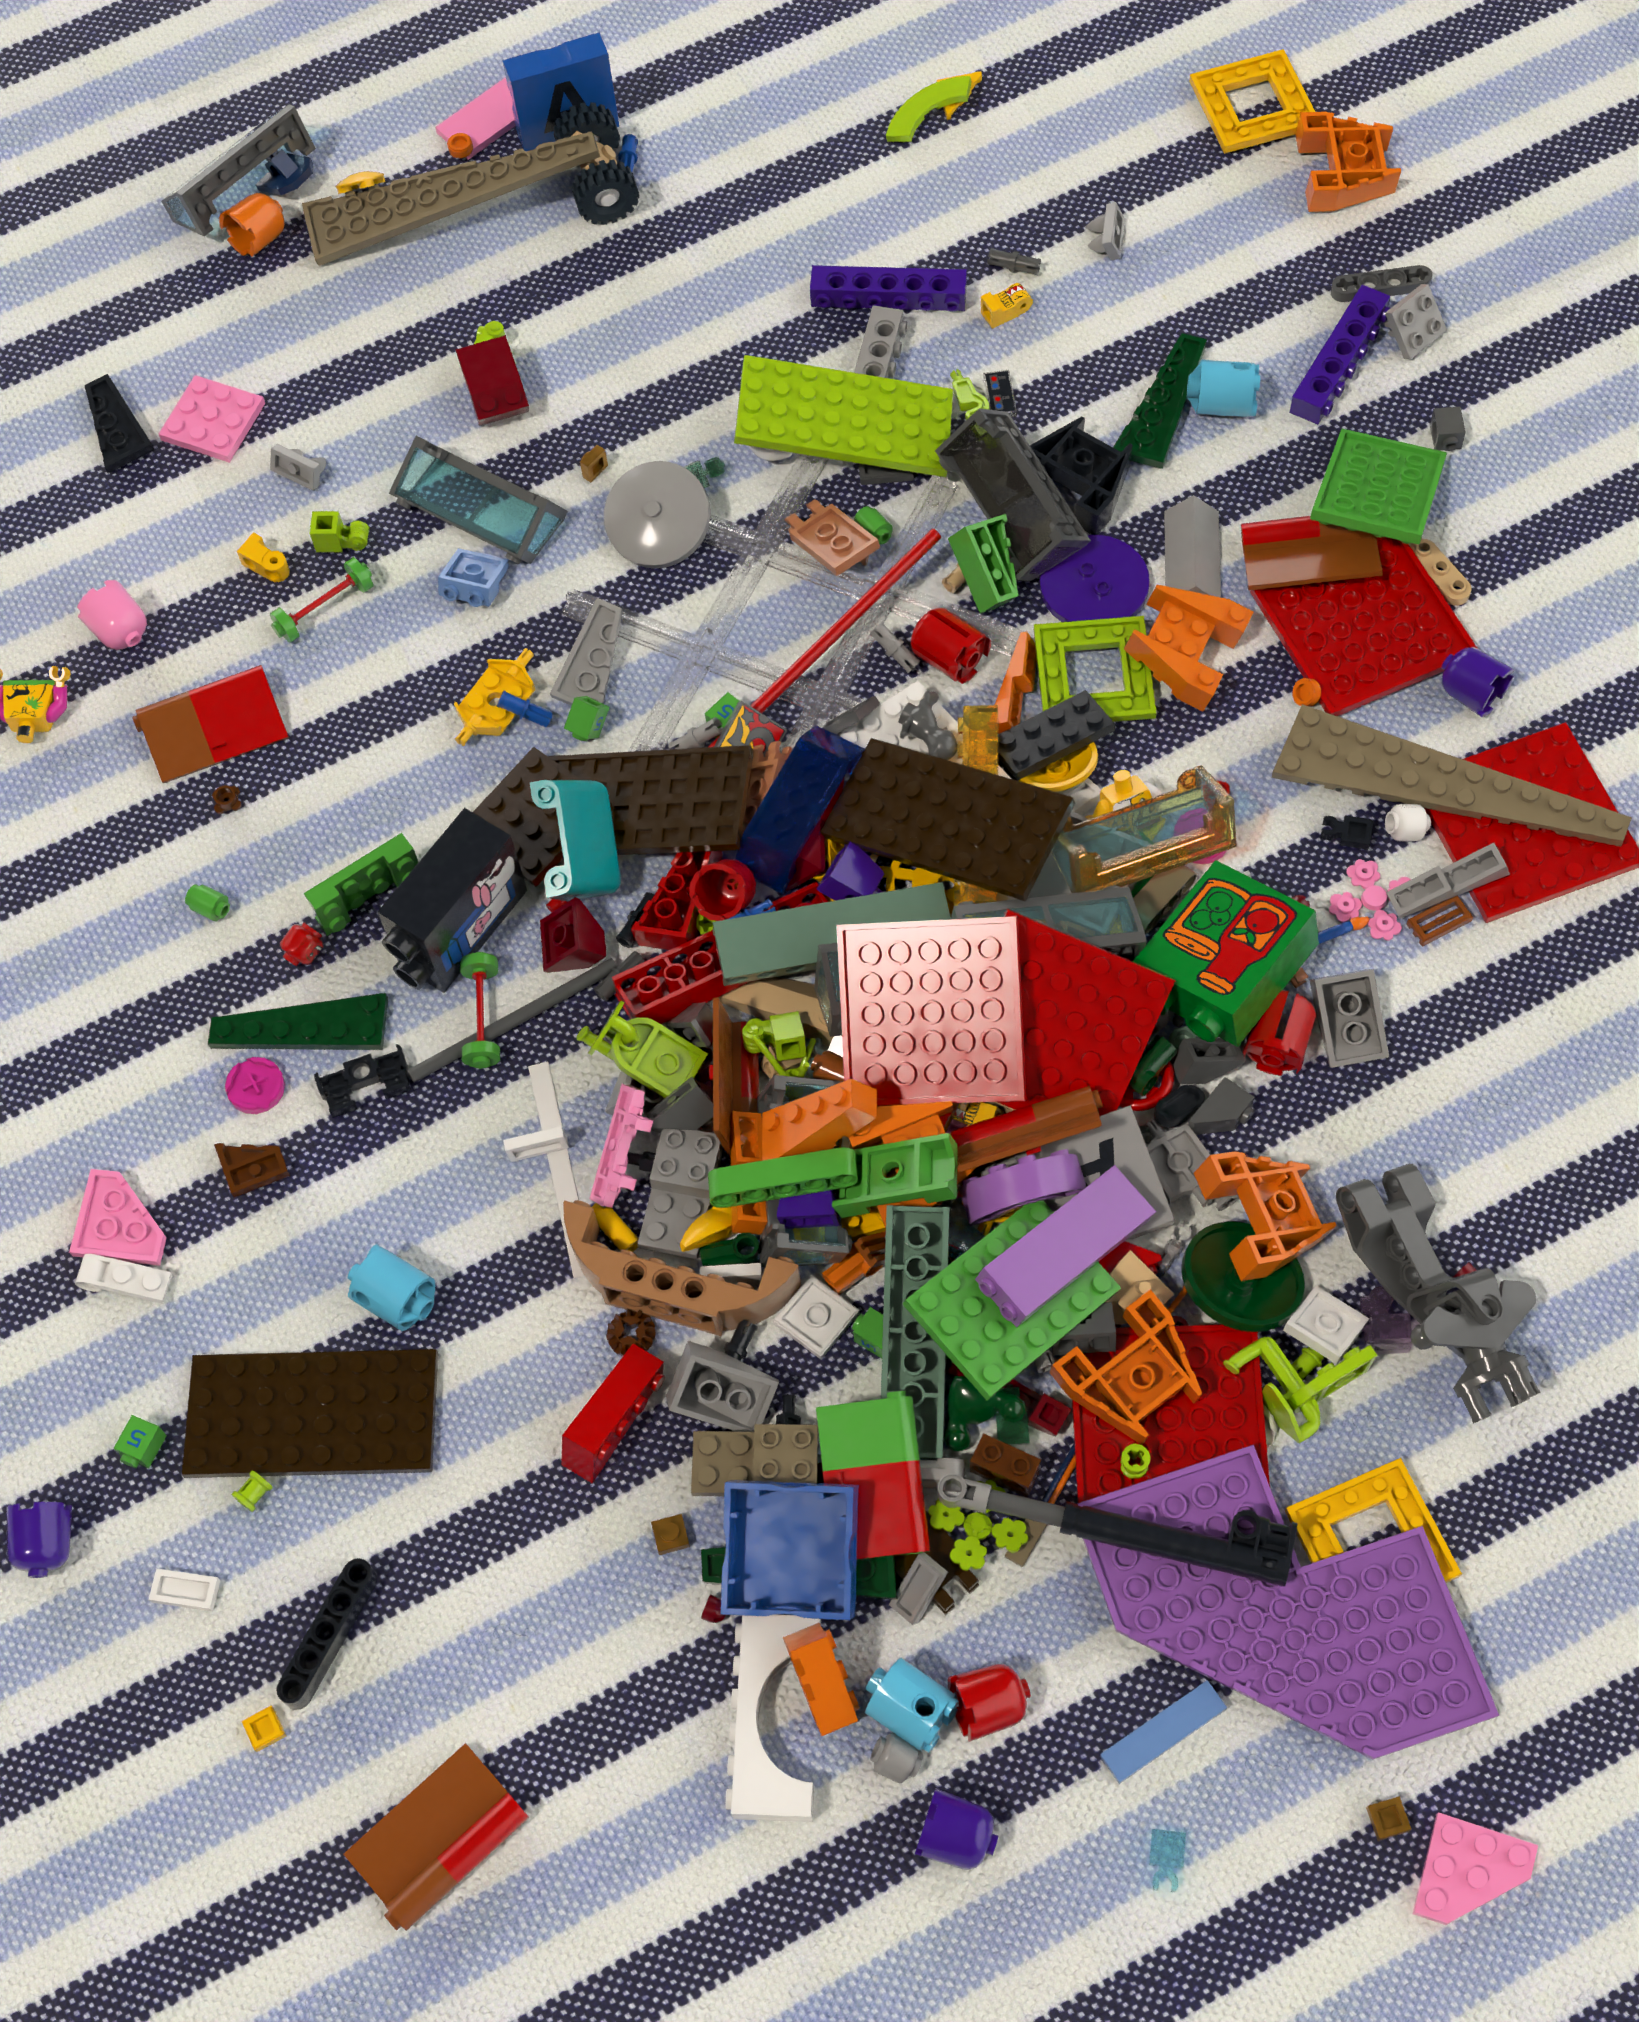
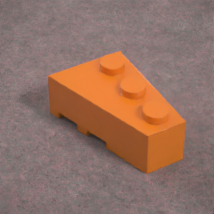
(822, 1678)

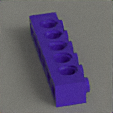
(888, 287)
(1340, 354)

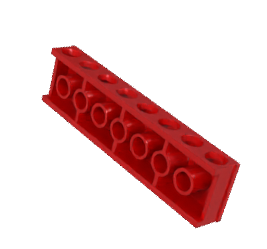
(691, 981)

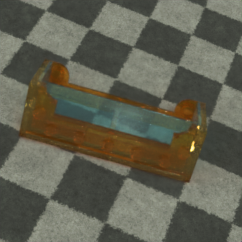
(1148, 835)

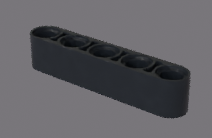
(327, 1649)

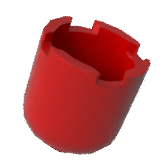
(716, 893)
(989, 1700)

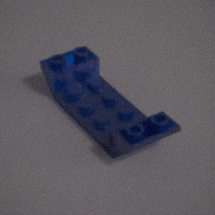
(795, 805)

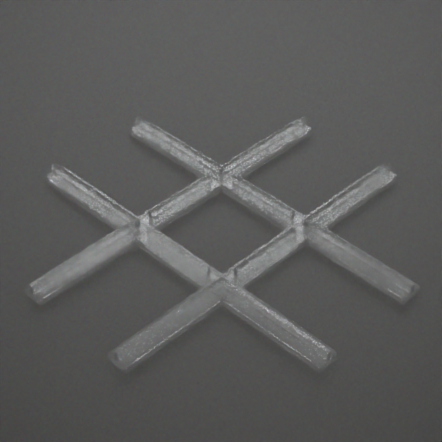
(764, 548)

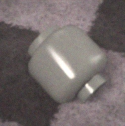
(895, 1758)

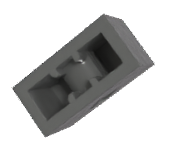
(1092, 1335)

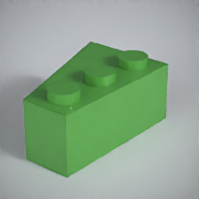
(986, 562)

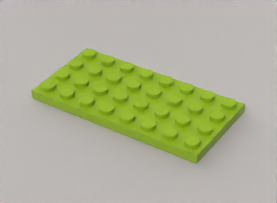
(842, 415)

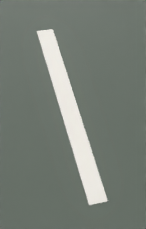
(558, 1160)

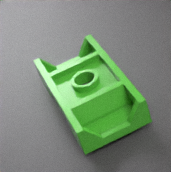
(360, 881)
(925, 1171)

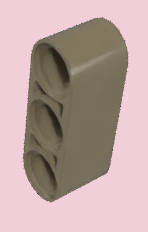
(1162, 894)

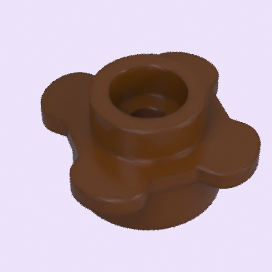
(223, 793)

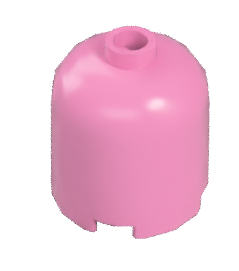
(113, 616)

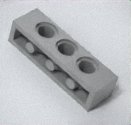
(881, 342)

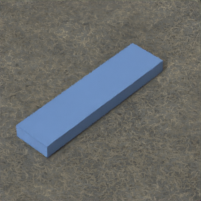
(1163, 1732)

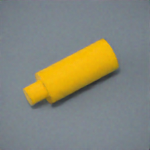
(615, 1228)

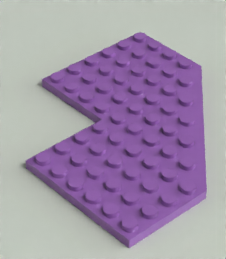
(1347, 1647)

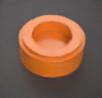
(460, 145)
(1306, 692)

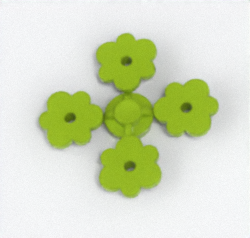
(977, 1528)

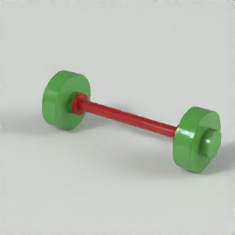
(357, 575)
(480, 1052)

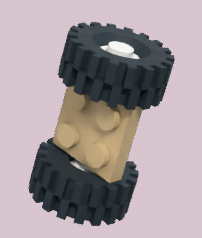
(604, 187)

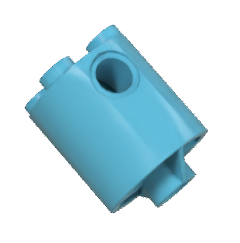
(1224, 388)
(391, 1288)
(905, 1693)

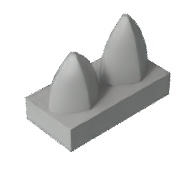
(1112, 227)
(296, 467)

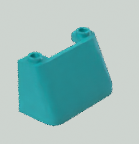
(585, 837)

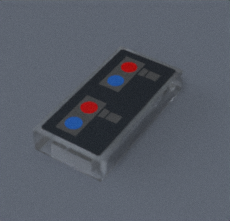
(1000, 392)

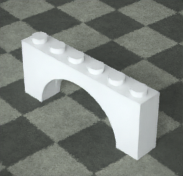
(758, 1786)

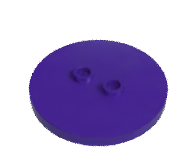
(1097, 582)

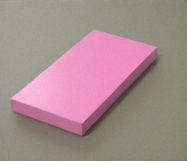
(483, 118)

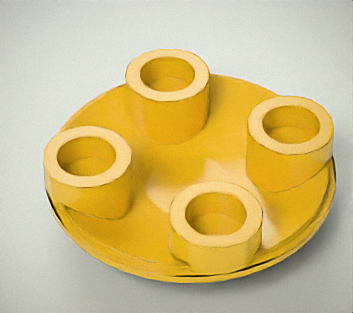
(360, 180)

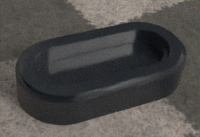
(1178, 1106)

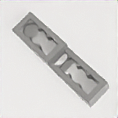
(1442, 884)

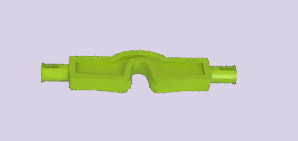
(966, 395)

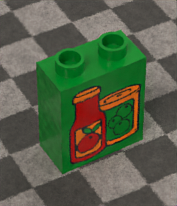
(1229, 952)

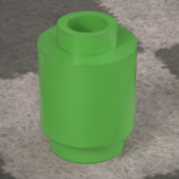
(874, 523)
(207, 902)

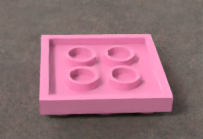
(212, 418)

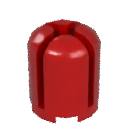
(949, 644)
(1286, 1054)

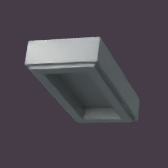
(918, 1588)

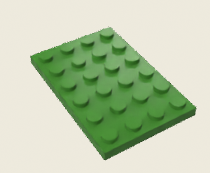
(1379, 486)
(971, 1325)

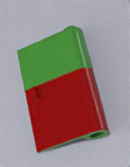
(878, 1450)

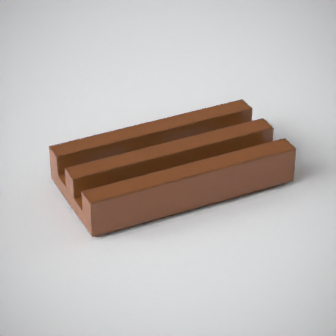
(1443, 930)
(870, 1245)

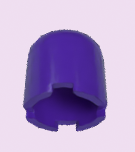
(1476, 679)
(38, 1537)
(956, 1832)

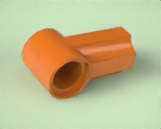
(848, 1271)

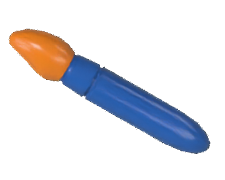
(1353, 924)

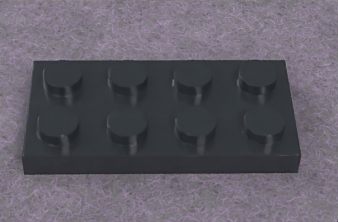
(1053, 735)

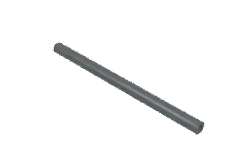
(514, 1019)

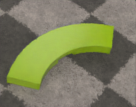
(916, 107)

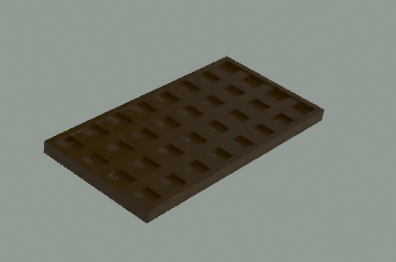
(671, 796)
(948, 818)
(311, 1413)

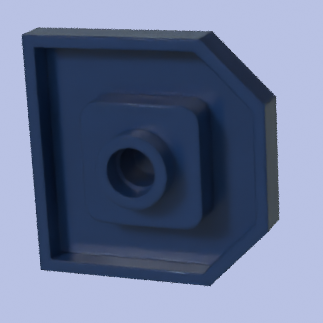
(285, 173)

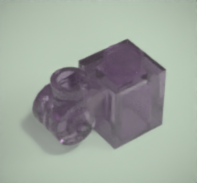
(1385, 1331)

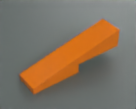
(1018, 680)
(747, 1148)

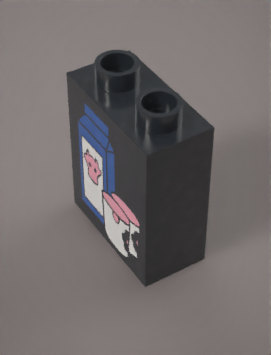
(452, 901)

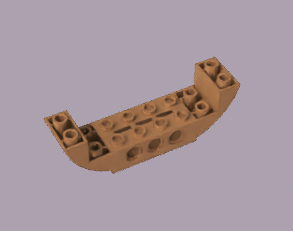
(672, 1292)

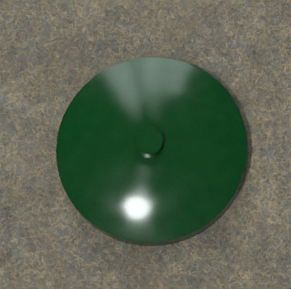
(1220, 1293)

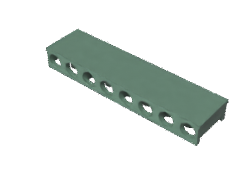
(789, 938)
(910, 1358)

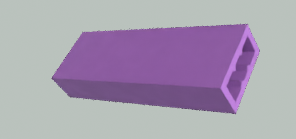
(1064, 1246)

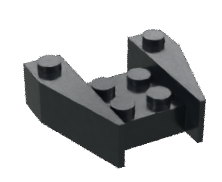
(1086, 468)

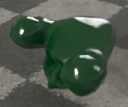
(970, 1407)

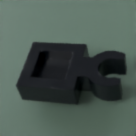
(1353, 831)

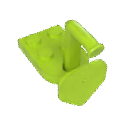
(659, 1058)
(1298, 1395)

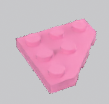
(116, 1222)
(1469, 1868)

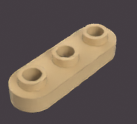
(1444, 579)

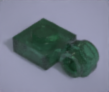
(713, 468)
(1009, 1432)

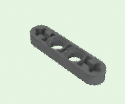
(1380, 280)

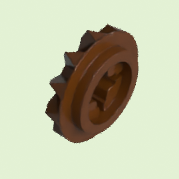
(645, 1332)

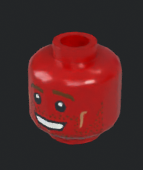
(301, 944)

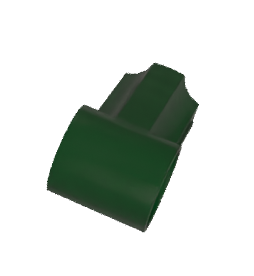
(1152, 1062)
(729, 1251)

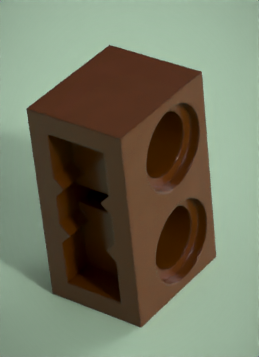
(1005, 1465)

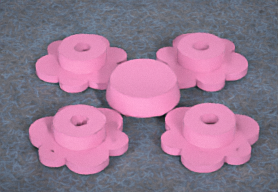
(1372, 898)

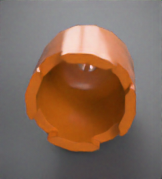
(253, 223)

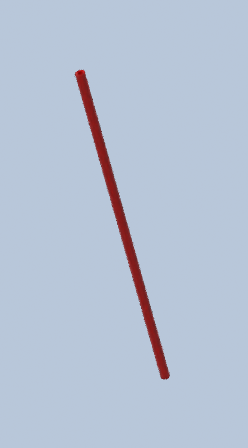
(832, 634)

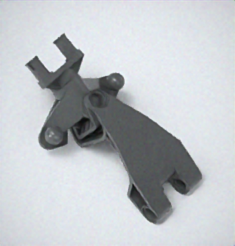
(1467, 1321)

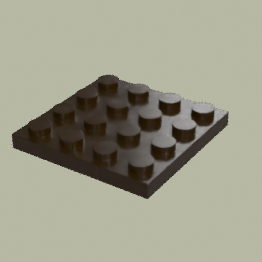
(532, 828)

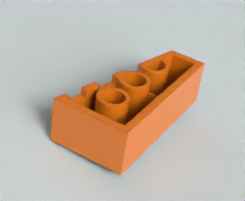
(818, 1119)

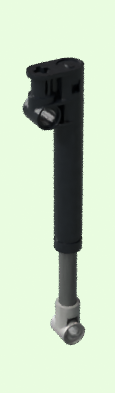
(1257, 1556)

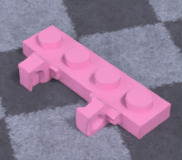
(614, 1159)

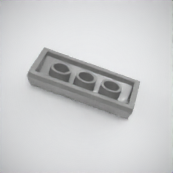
(1192, 547)

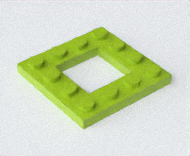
(1055, 639)

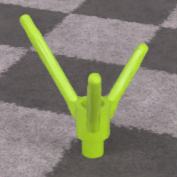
(794, 1072)

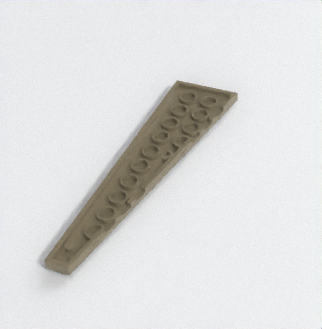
(372, 216)
(1371, 762)

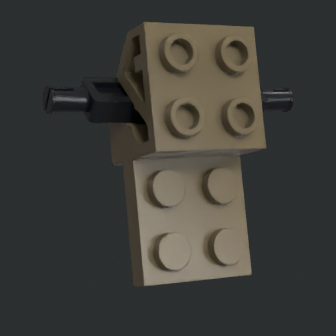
(769, 1454)

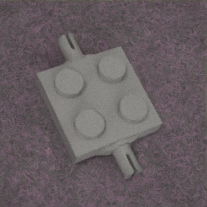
(1176, 1158)

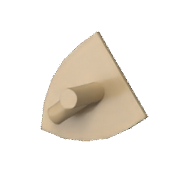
(1134, 1281)

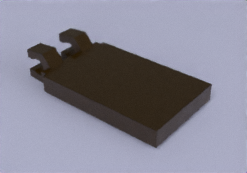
(940, 1549)

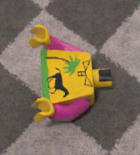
(33, 704)

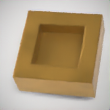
(593, 463)
(670, 1534)
(1388, 1818)

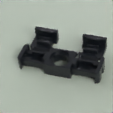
(338, 1084)

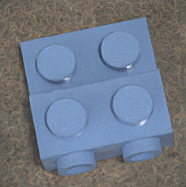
(472, 577)

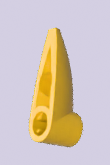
(708, 1229)

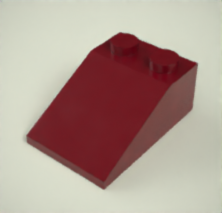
(492, 380)

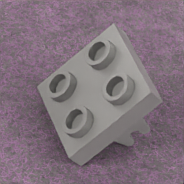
(1415, 321)

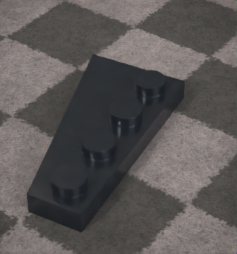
(117, 428)

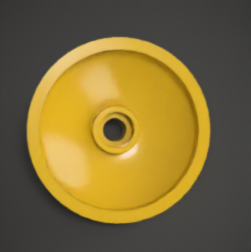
(1066, 771)

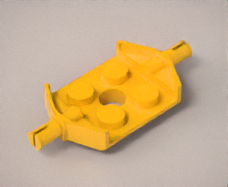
(475, 708)

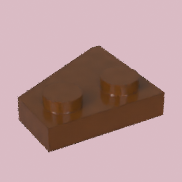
(251, 1166)

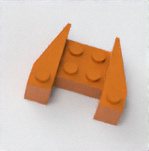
(1354, 160)
(1180, 637)
(906, 1123)
(1275, 1207)
(1137, 1377)

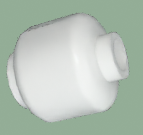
(1407, 822)

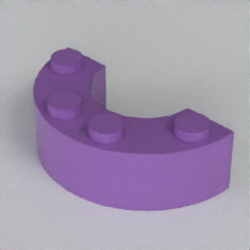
(1021, 1185)

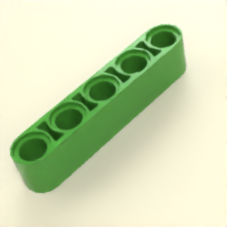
(782, 1177)

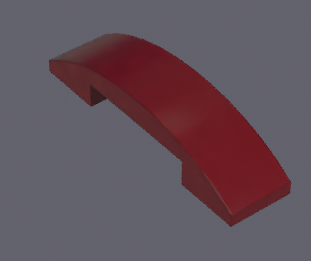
(1043, 1411)

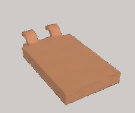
(831, 537)
(762, 775)

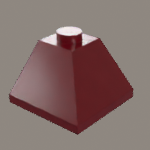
(811, 859)
(571, 938)

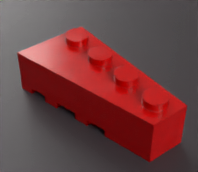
(671, 913)
(611, 1412)

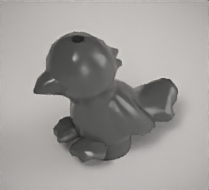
(922, 724)

